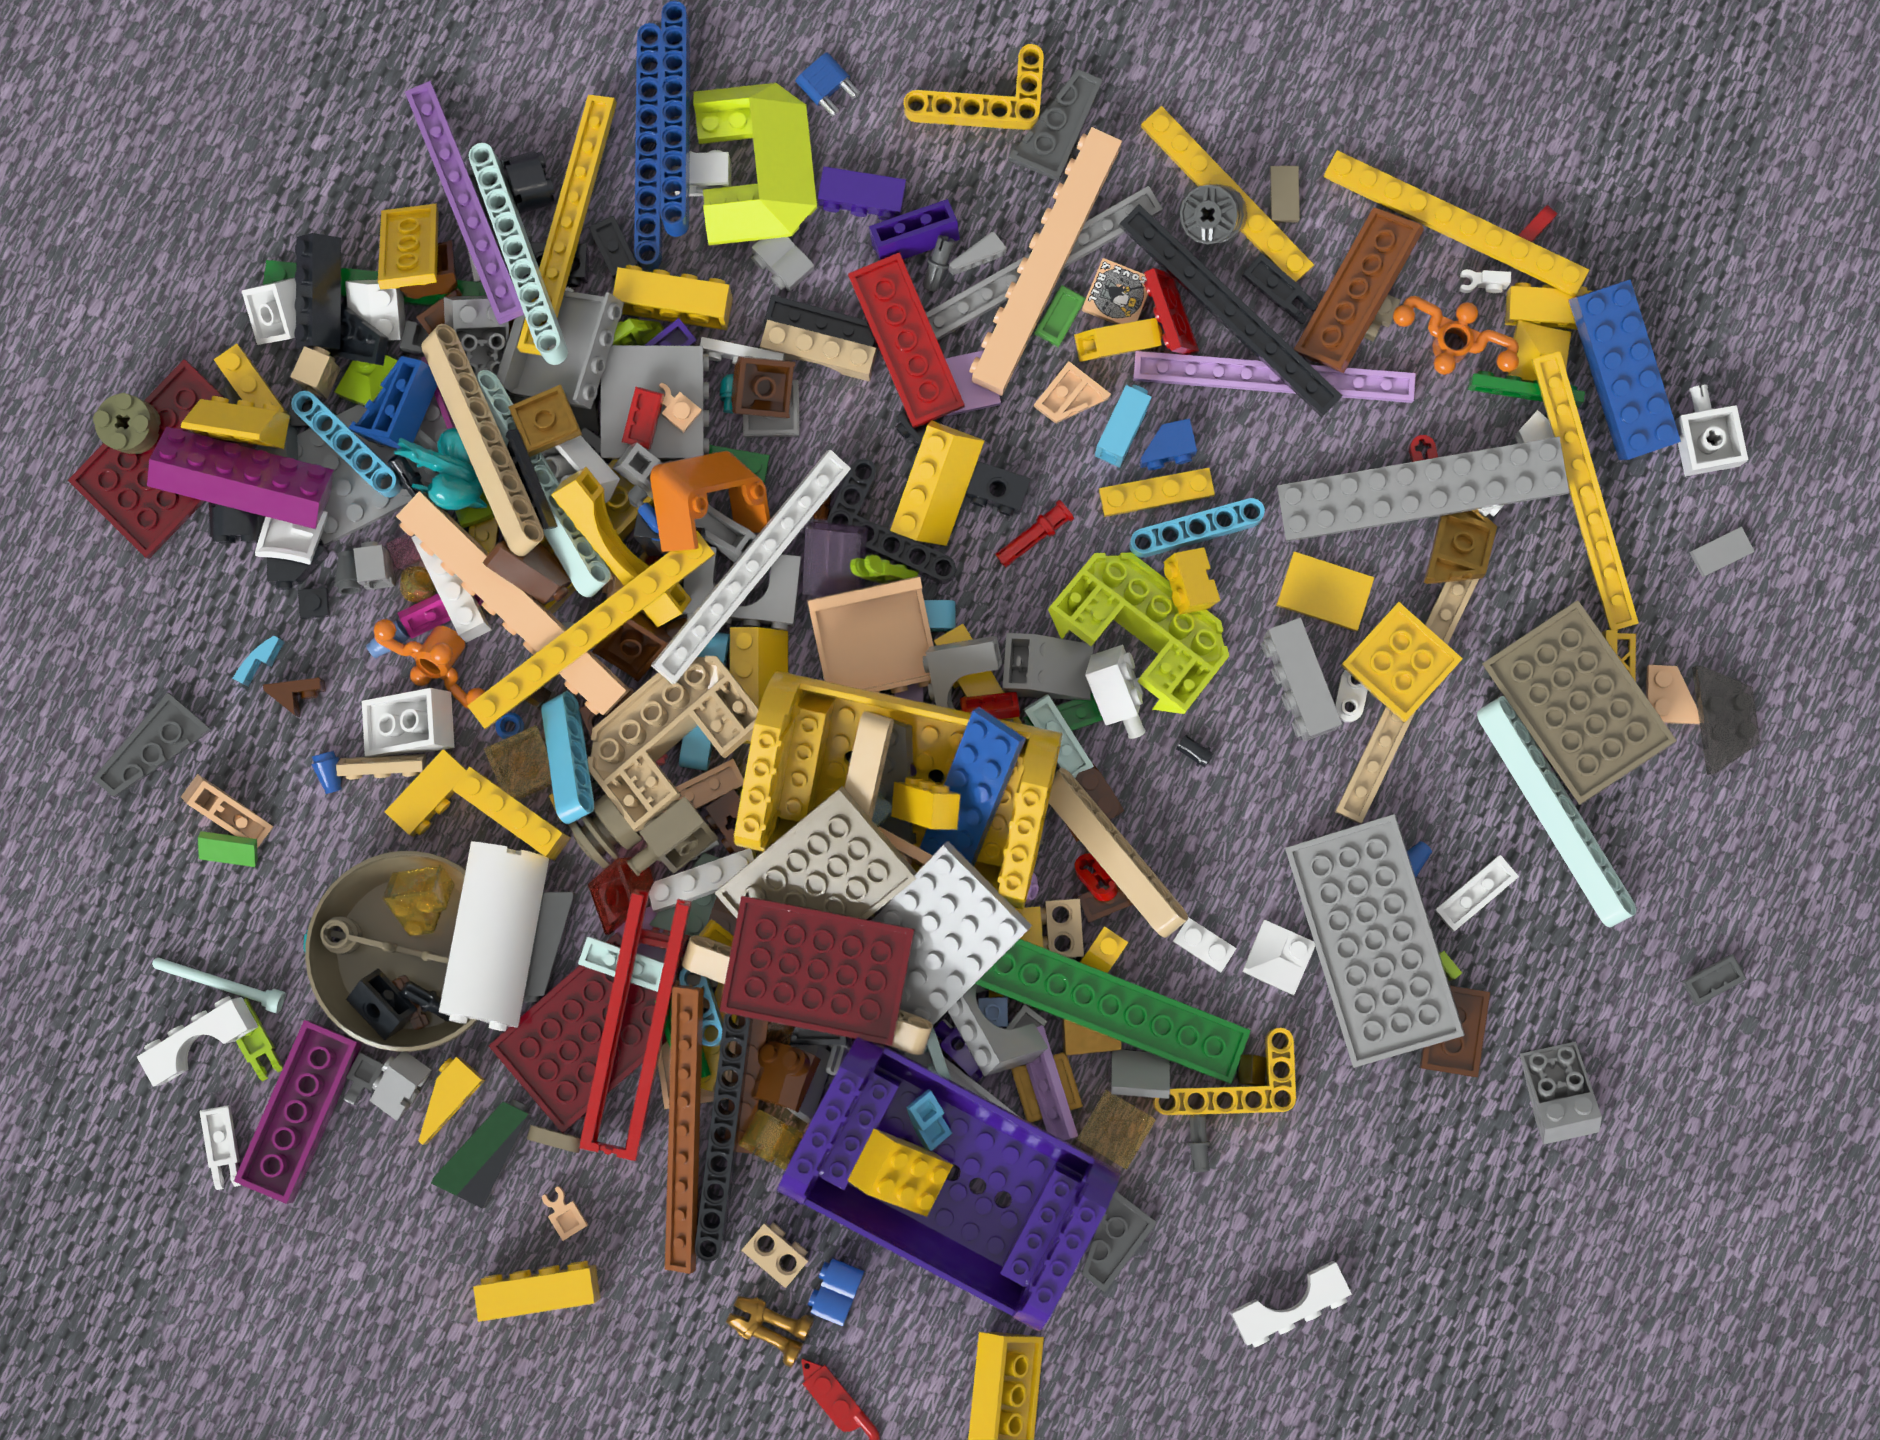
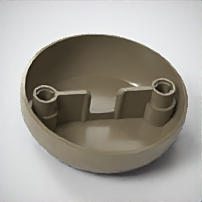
(378, 940)

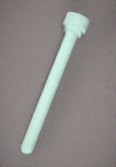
(272, 1000)

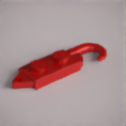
(836, 1400)

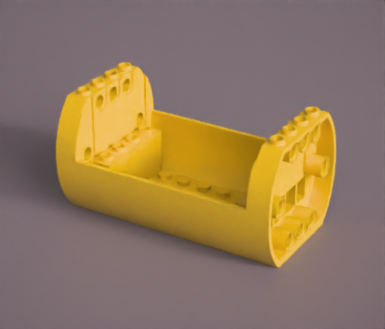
(802, 760)

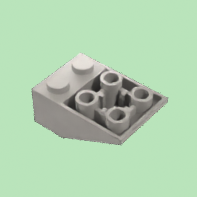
(477, 331)
(1045, 666)
(1560, 1093)

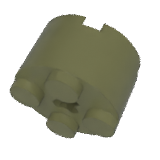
(112, 418)

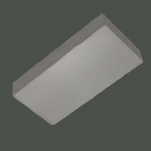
(1722, 552)

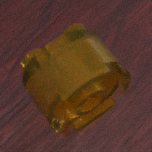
(771, 1139)

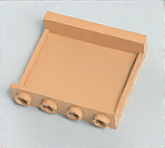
(873, 636)

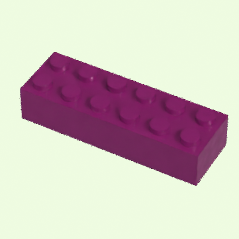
(240, 477)
(298, 1112)

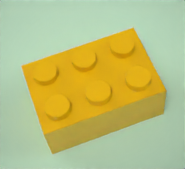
(900, 1172)

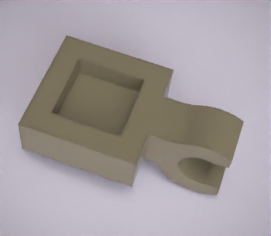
(1383, 317)

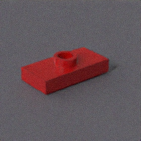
(643, 417)
(998, 705)

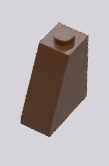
(534, 574)

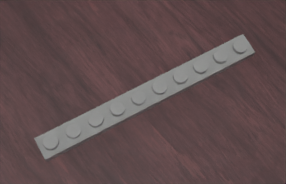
(992, 290)

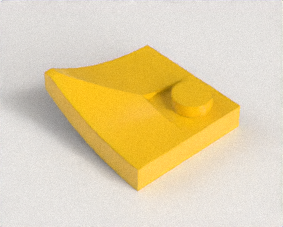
(1536, 342)

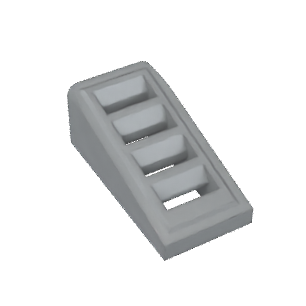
(980, 253)

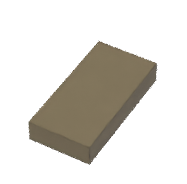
(1284, 194)

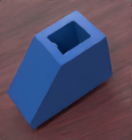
(1171, 443)

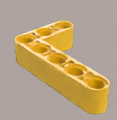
(985, 103)
(1238, 1094)

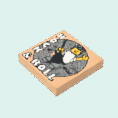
(1116, 293)

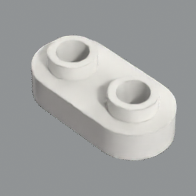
(1350, 693)

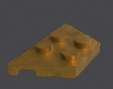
(1461, 547)

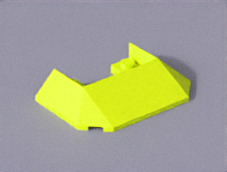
(782, 162)
(1142, 603)

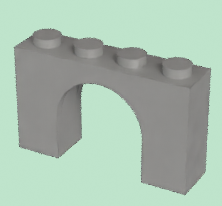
(774, 608)
(954, 660)
(992, 1046)

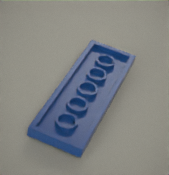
(980, 777)

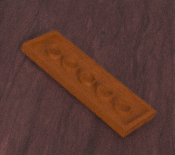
(1358, 289)

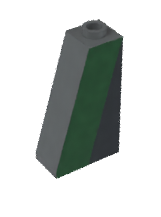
(484, 1156)

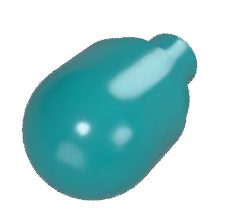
(726, 392)

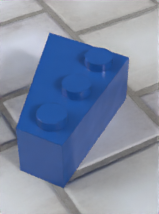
(399, 405)

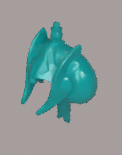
(457, 482)

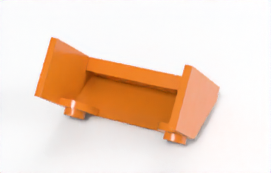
(682, 491)

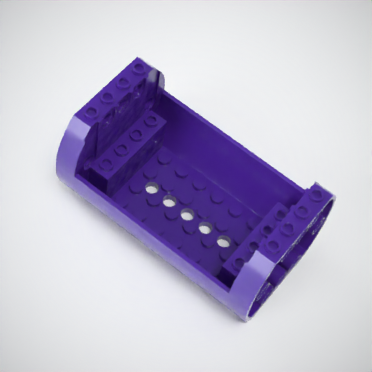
(1004, 1255)

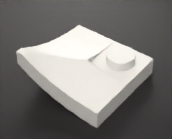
(289, 540)
(1279, 957)

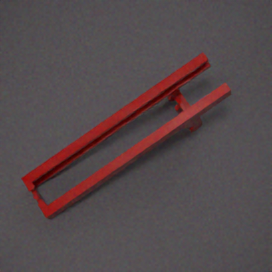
(676, 944)

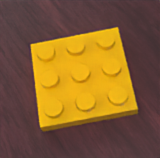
(1401, 662)

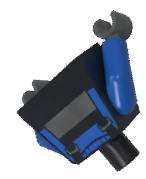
(646, 525)

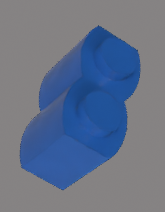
(836, 1292)

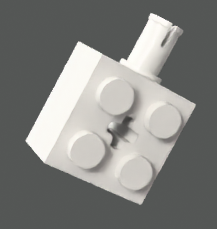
(1718, 425)
(1116, 688)

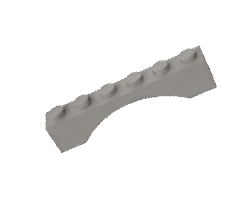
(720, 530)

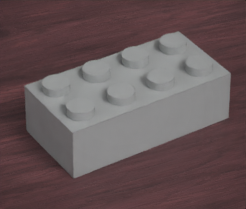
(1301, 680)

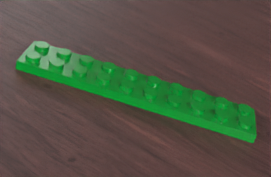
(1118, 1009)

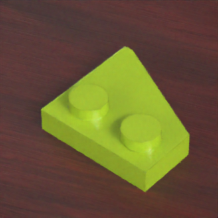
(636, 332)

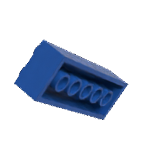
(1624, 370)

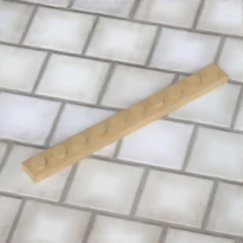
(1390, 727)

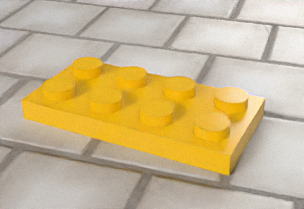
(408, 246)

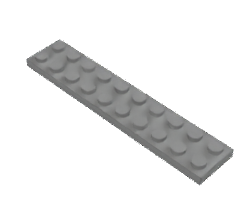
(1423, 489)

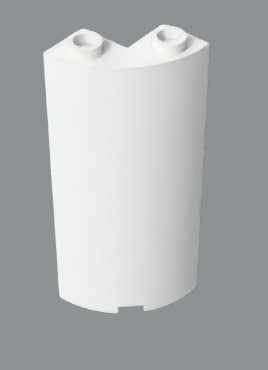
(494, 935)

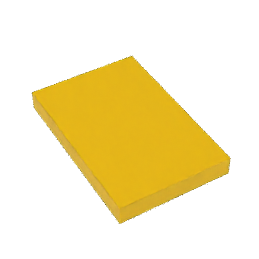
(1325, 591)

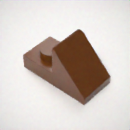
(287, 692)

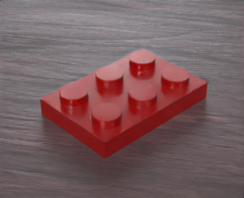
(1170, 312)

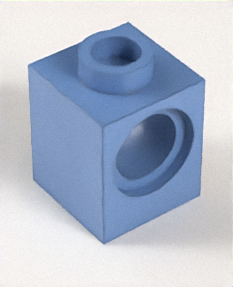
(995, 1010)

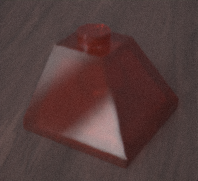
(613, 892)

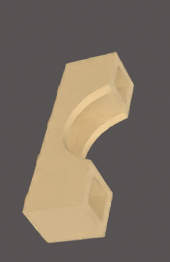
(836, 353)

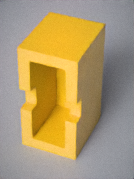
(1189, 581)

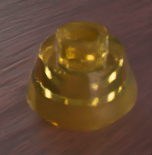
(416, 584)

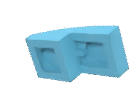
(263, 653)
(928, 1120)

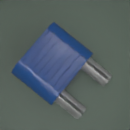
(823, 80)

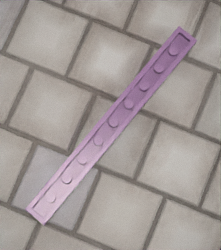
(1258, 377)

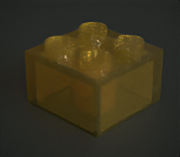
(521, 763)
(1115, 1129)

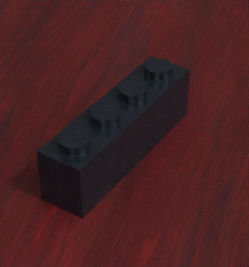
(318, 291)

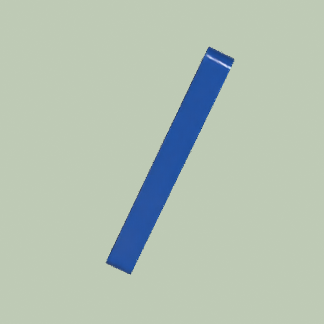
(677, 129)
(648, 160)

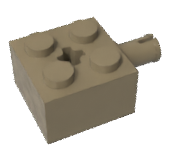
(673, 838)

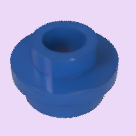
(509, 717)

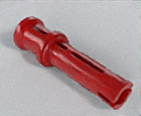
(1045, 526)

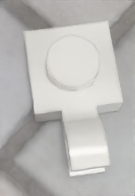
(1491, 280)

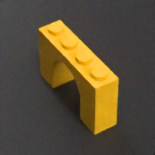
(511, 814)

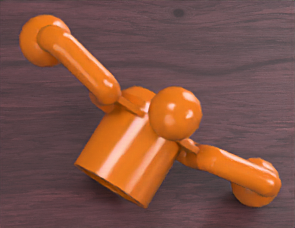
(1473, 340)
(432, 658)

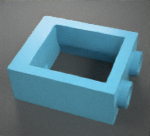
(1123, 425)

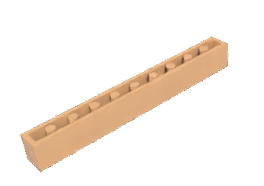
(1046, 260)
(520, 611)

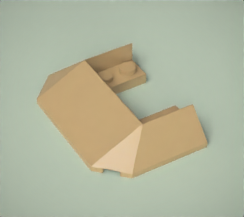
(655, 721)

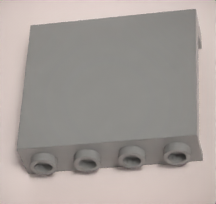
(588, 330)
(646, 368)

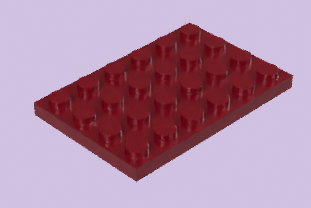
(118, 480)
(817, 970)
(561, 1037)

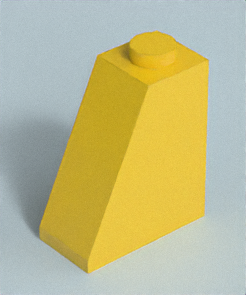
(1118, 339)

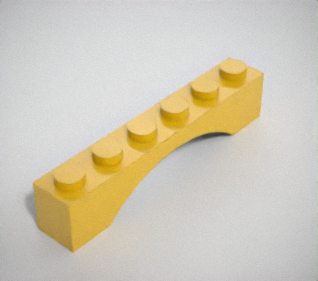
(585, 505)

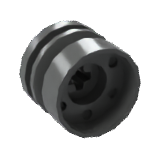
(1229, 214)

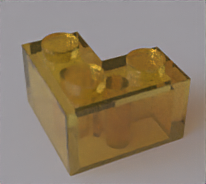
(419, 898)

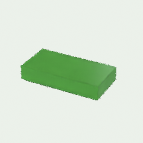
(1060, 316)
(227, 849)

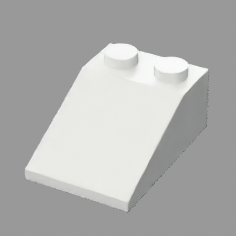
(408, 723)

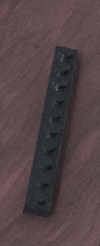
(1230, 310)

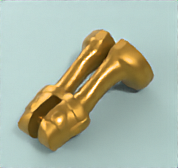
(754, 1327)

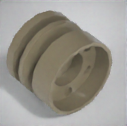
(604, 832)

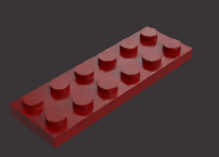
(906, 340)

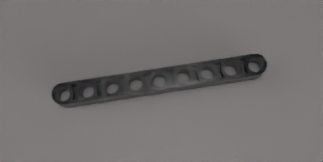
(719, 1146)

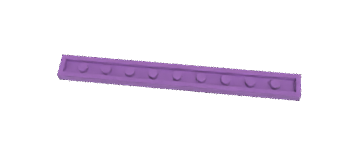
(464, 202)

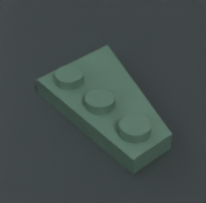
(699, 911)

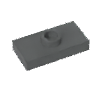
(1714, 980)

